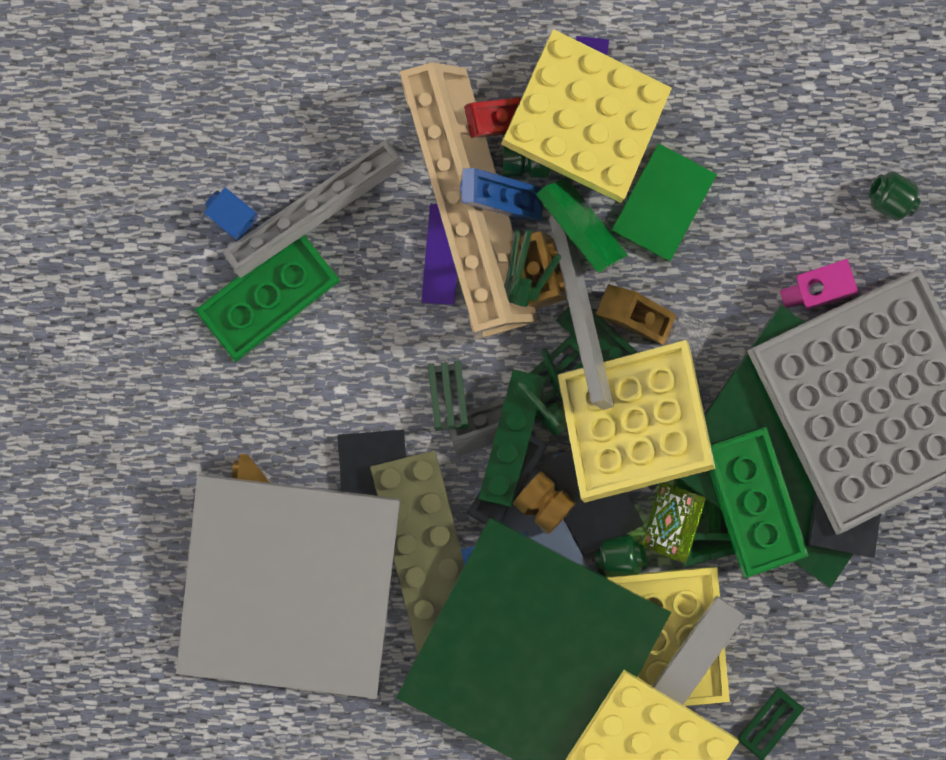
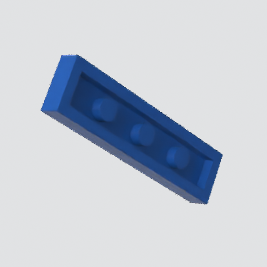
(500, 194)

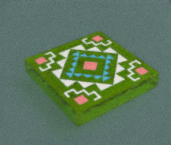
(673, 521)

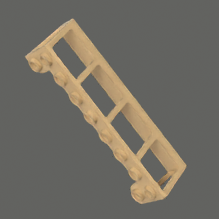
(475, 235)

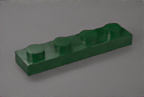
(511, 440)

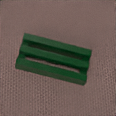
(562, 347)
(445, 368)
(751, 746)

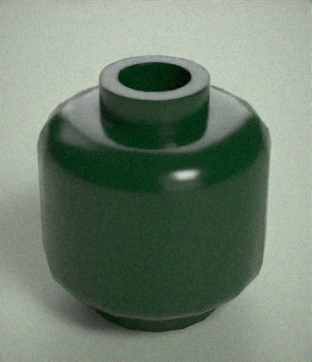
(894, 196)
(621, 556)

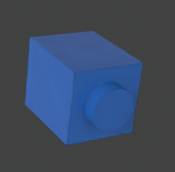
(230, 213)

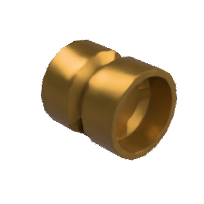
(544, 503)

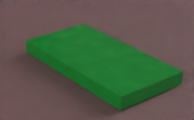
(267, 297)
(756, 503)

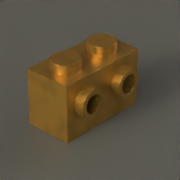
(538, 257)

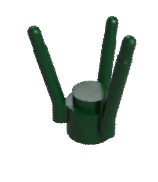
(517, 286)
(553, 414)

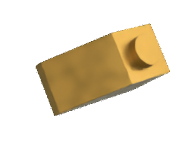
(636, 313)

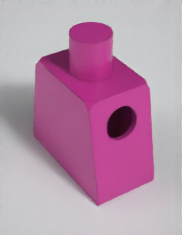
(837, 284)

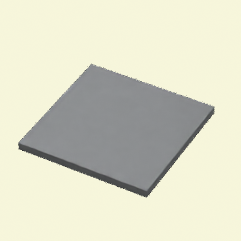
(864, 398)
(287, 586)

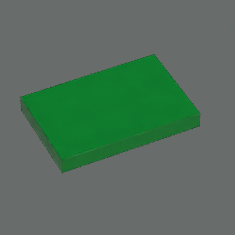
(664, 202)
(582, 225)

